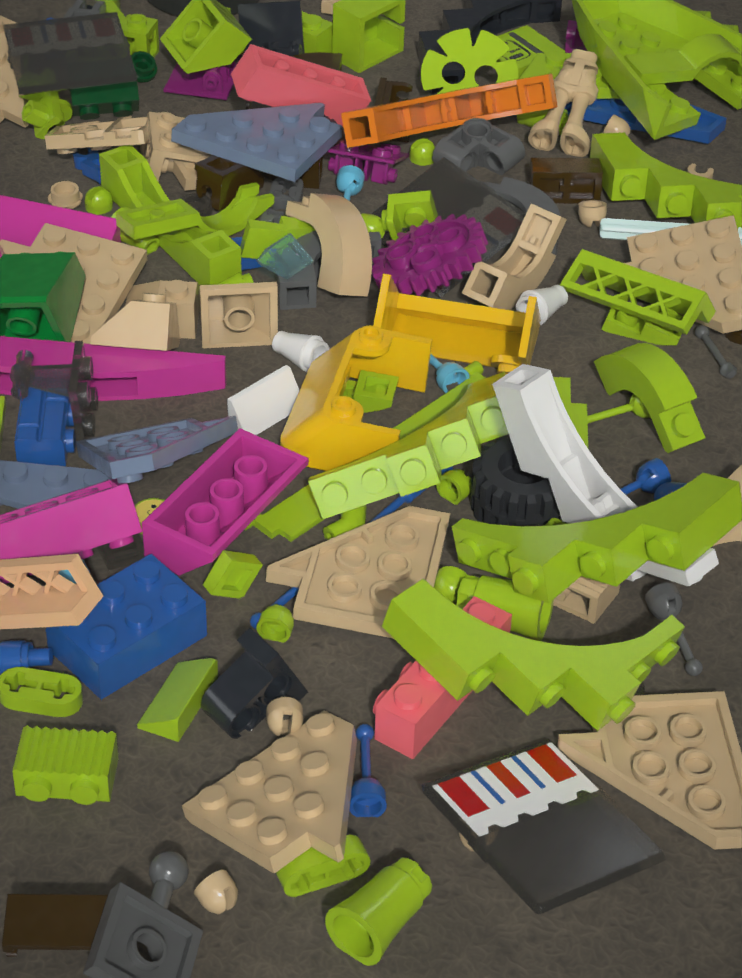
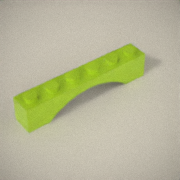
(203, 254)

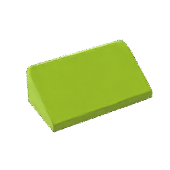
(179, 698)

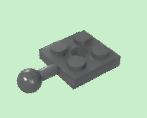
(135, 918)

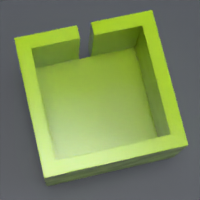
(364, 34)

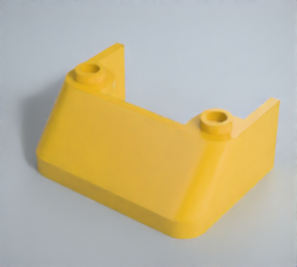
(462, 330)
(330, 425)

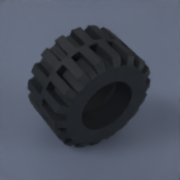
(505, 493)

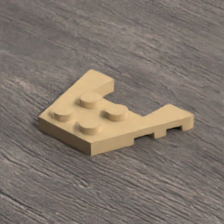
(98, 135)

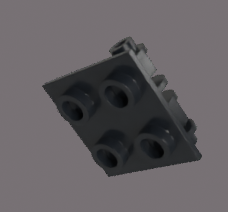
(273, 26)

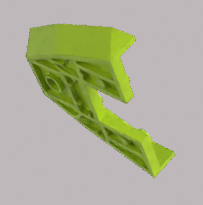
(654, 26)

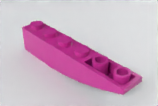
(123, 371)

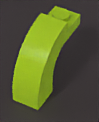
(660, 387)

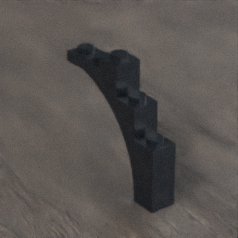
(485, 15)

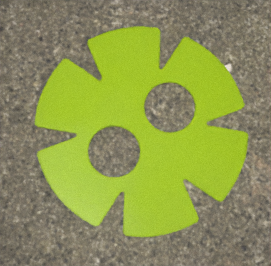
(459, 49)

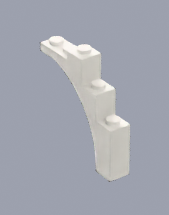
(553, 449)

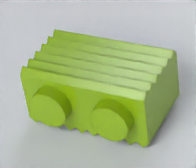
(65, 765)

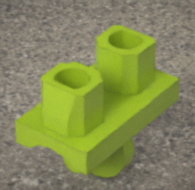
(45, 111)

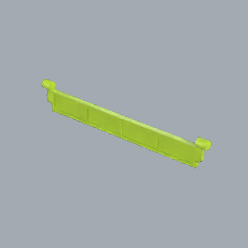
(300, 511)

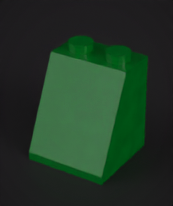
(40, 295)

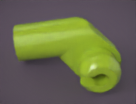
(349, 521)

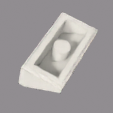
(264, 401)

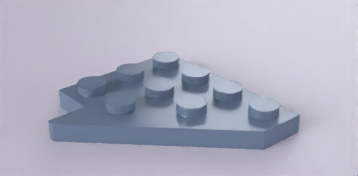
(269, 139)
(152, 447)

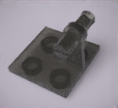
(65, 380)

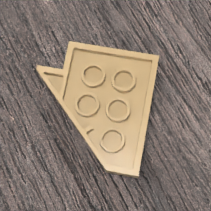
(675, 759)

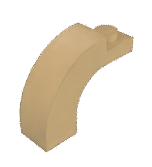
(343, 240)
(522, 265)

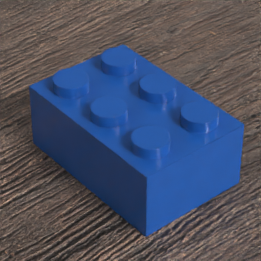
(133, 628)

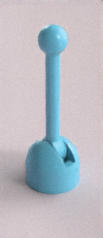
(345, 179)
(447, 374)

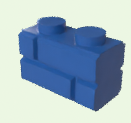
(44, 429)

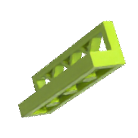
(638, 284)

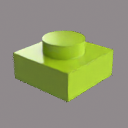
(232, 574)

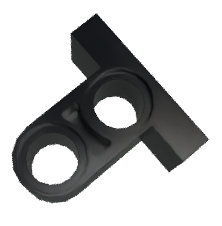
(248, 686)

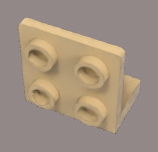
(161, 148)

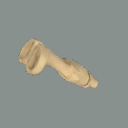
(573, 84)

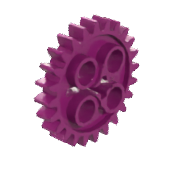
(431, 254)

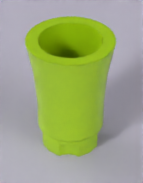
(529, 615)
(378, 911)

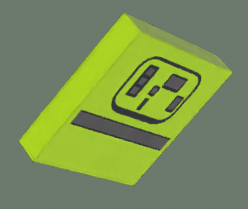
(524, 45)

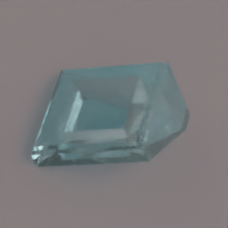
(285, 257)

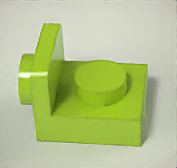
(143, 31)
(408, 210)

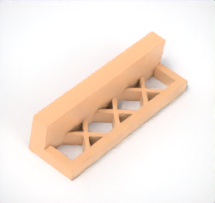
(49, 605)

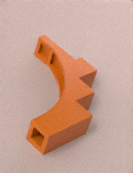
(448, 109)

